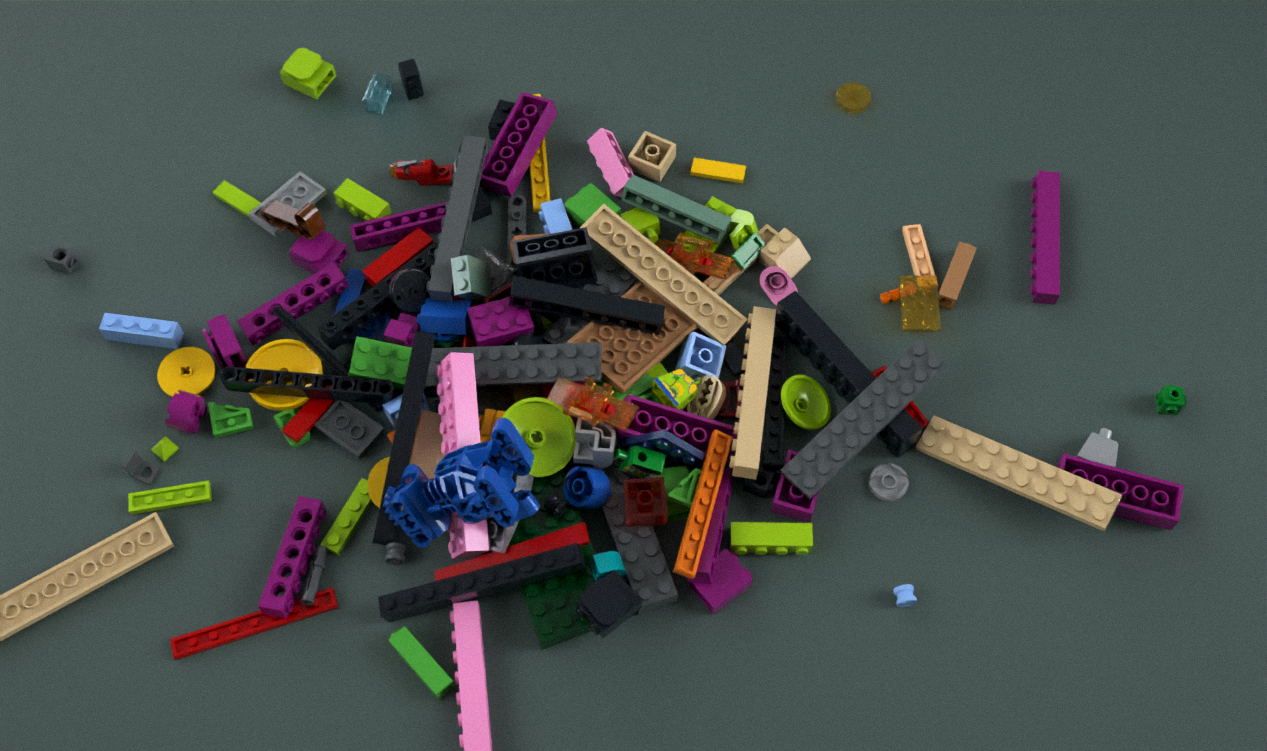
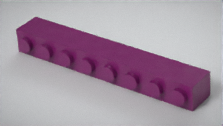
(1045, 237)

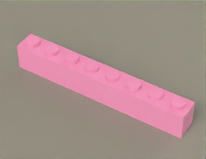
(471, 677)

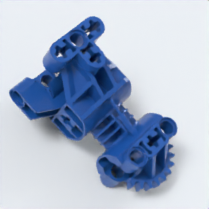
(465, 487)

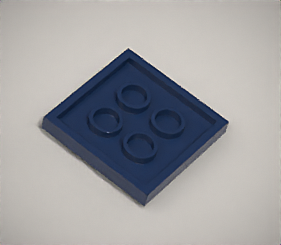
(662, 441)

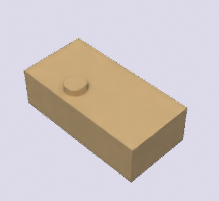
(427, 443)

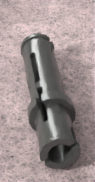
(316, 568)

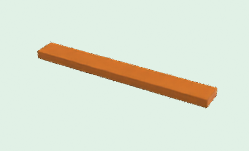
(703, 505)

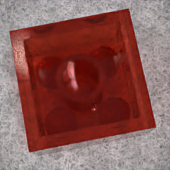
(645, 502)

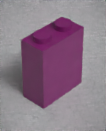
(728, 582)

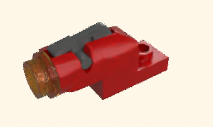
(423, 171)

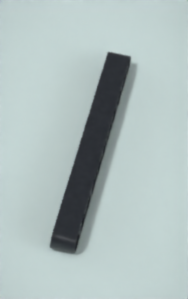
(405, 429)

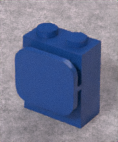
(444, 318)

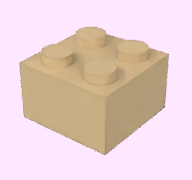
(652, 156)

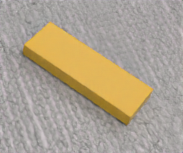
(718, 170)

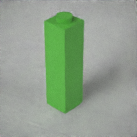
(421, 662)

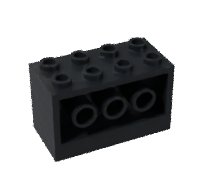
(557, 258)

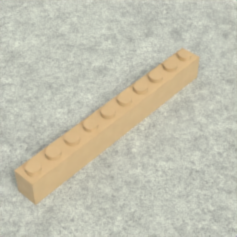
(754, 393)

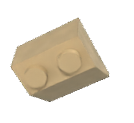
(785, 252)

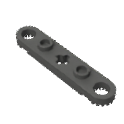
(516, 222)

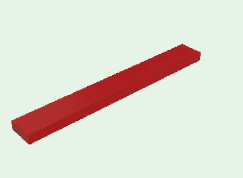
(550, 541)
(248, 625)

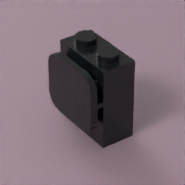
(607, 604)

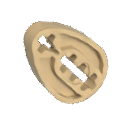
(715, 398)

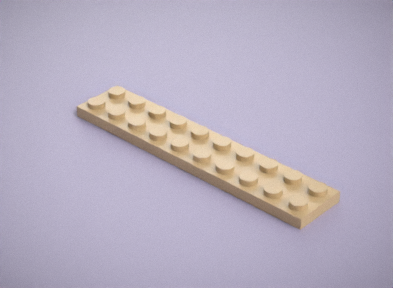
(664, 275)
(1019, 473)
(82, 574)

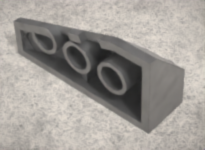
(500, 536)

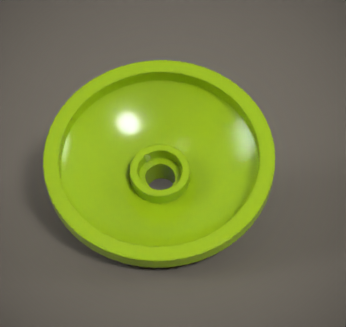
(805, 402)

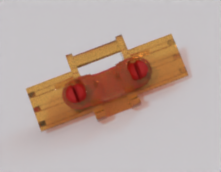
(701, 260)
(592, 403)

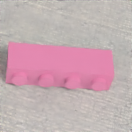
(610, 160)

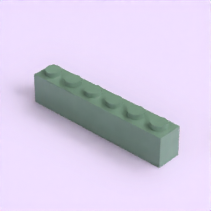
(676, 209)

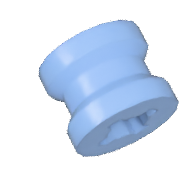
(905, 595)

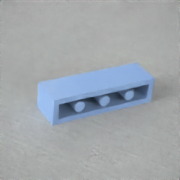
(554, 217)
(141, 331)

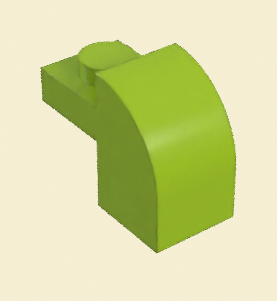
(742, 227)

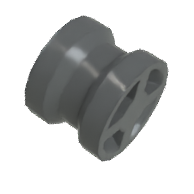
(395, 553)

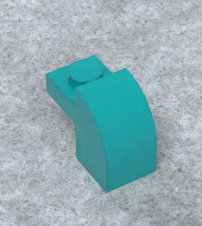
(606, 562)

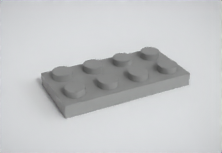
(294, 193)

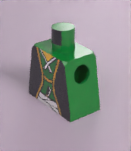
(640, 462)

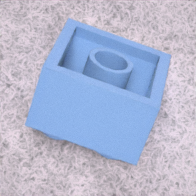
(700, 356)

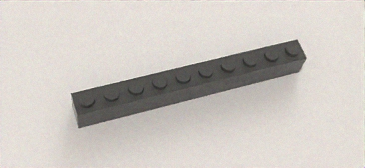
(458, 216)

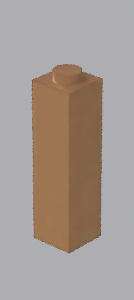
(956, 275)

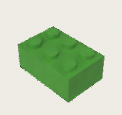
(380, 361)

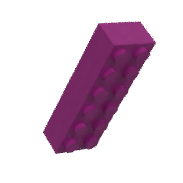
(517, 144)
(685, 425)
(1143, 496)

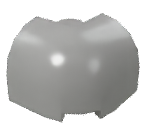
(594, 444)

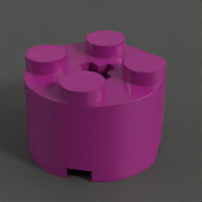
(185, 412)

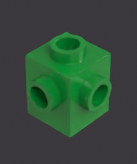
(1170, 400)

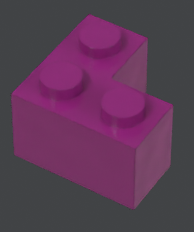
(402, 330)

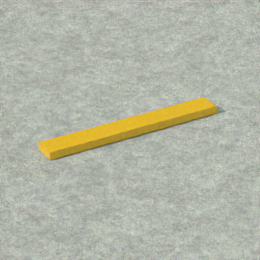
(539, 176)

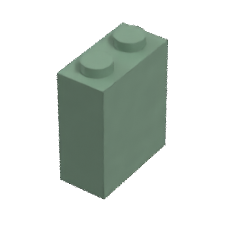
(471, 278)

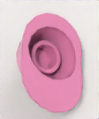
(776, 283)

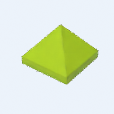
(164, 448)

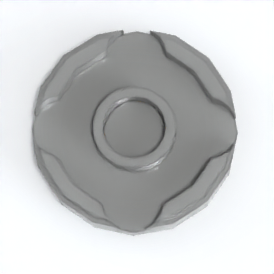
(888, 482)

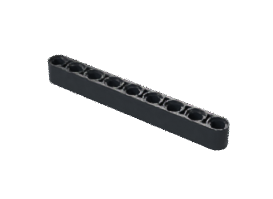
(300, 380)

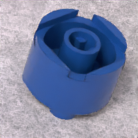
(587, 487)

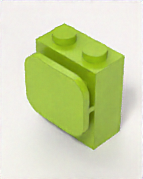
(307, 73)

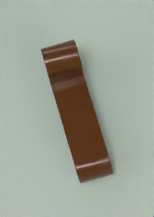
(303, 222)

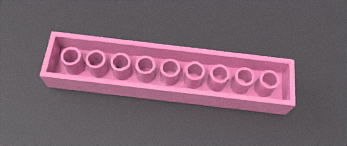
(459, 429)

